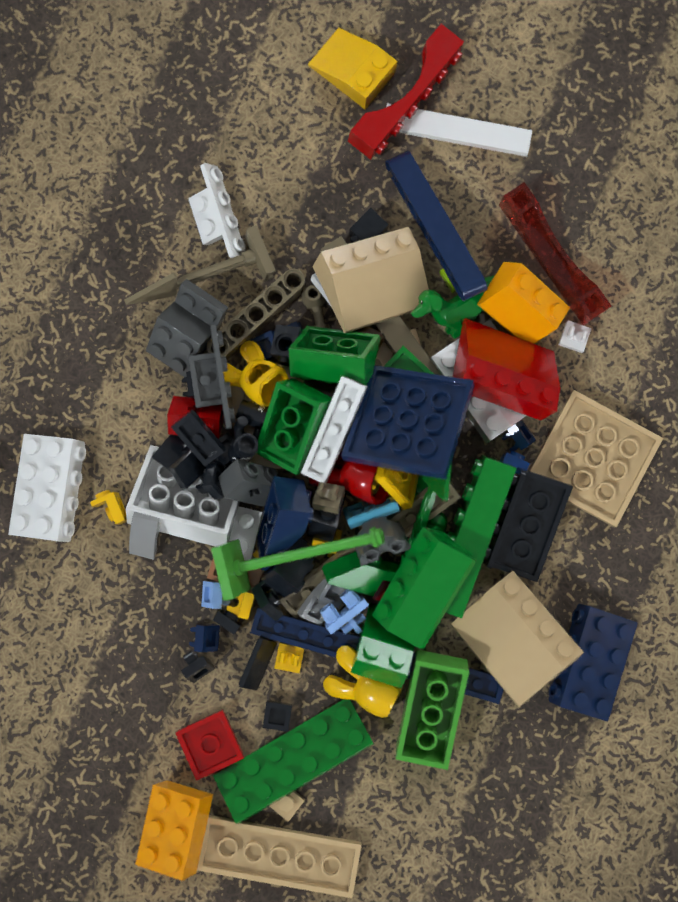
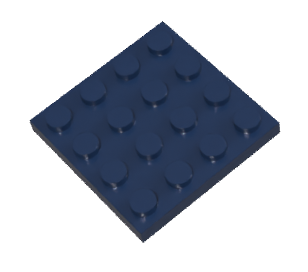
(409, 421)

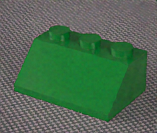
(330, 354)

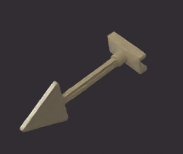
(255, 255)

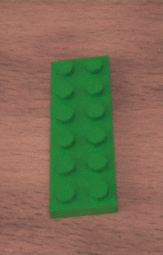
(293, 760)

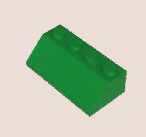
(423, 587)

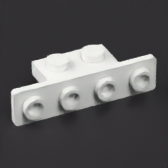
(214, 212)

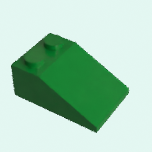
(292, 424)
(381, 653)

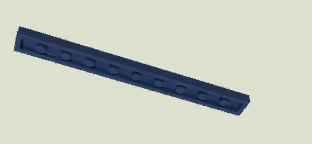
(318, 639)

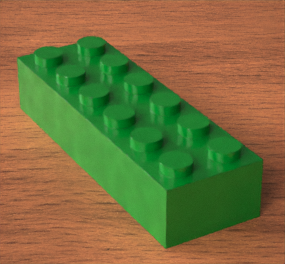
(478, 519)

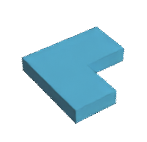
(362, 512)

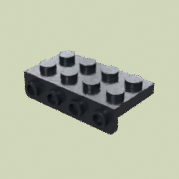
(527, 524)

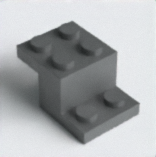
(185, 327)

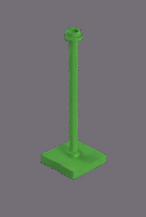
(233, 569)

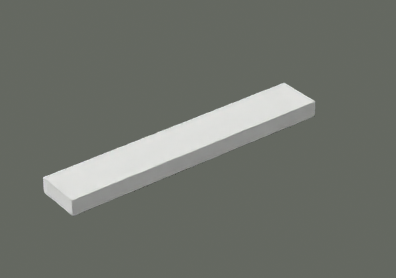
(468, 132)

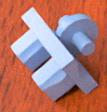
(335, 619)

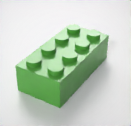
(432, 709)

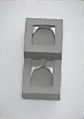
(144, 535)
(318, 598)

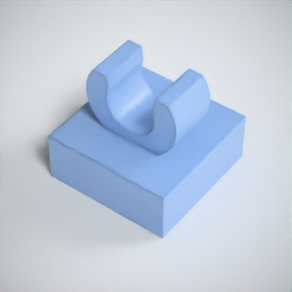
(212, 595)

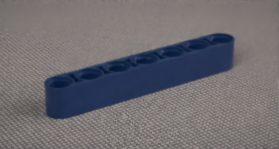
(436, 226)

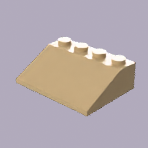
(372, 278)
(516, 638)

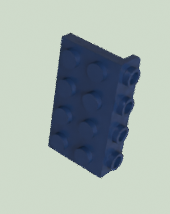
(594, 678)

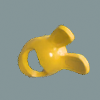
(258, 376)
(370, 694)

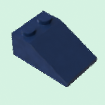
(283, 516)

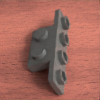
(209, 381)

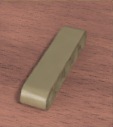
(261, 304)

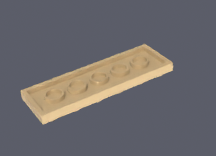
(280, 856)

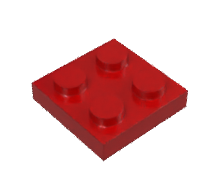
(209, 744)

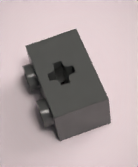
(247, 482)

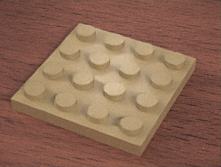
(596, 455)

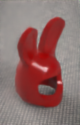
(356, 479)

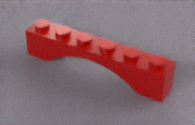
(376, 127)

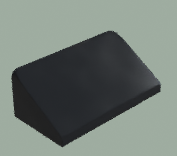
(257, 663)

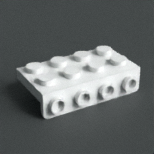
(47, 488)

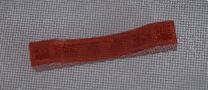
(530, 223)

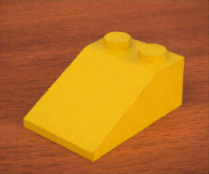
(354, 66)

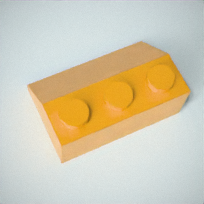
(523, 303)

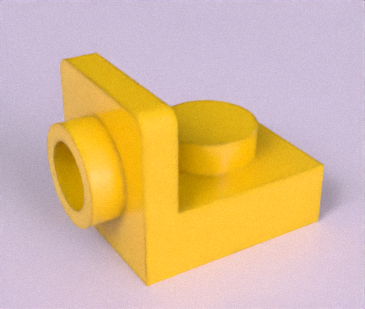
(115, 510)

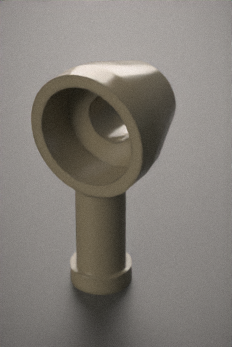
(314, 304)

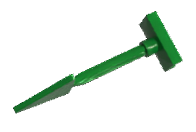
(435, 486)

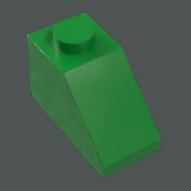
(349, 574)

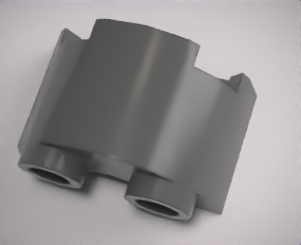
(394, 535)

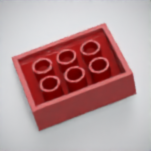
(508, 370)

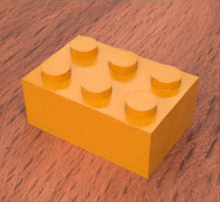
(174, 830)

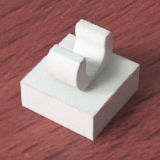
(574, 336)

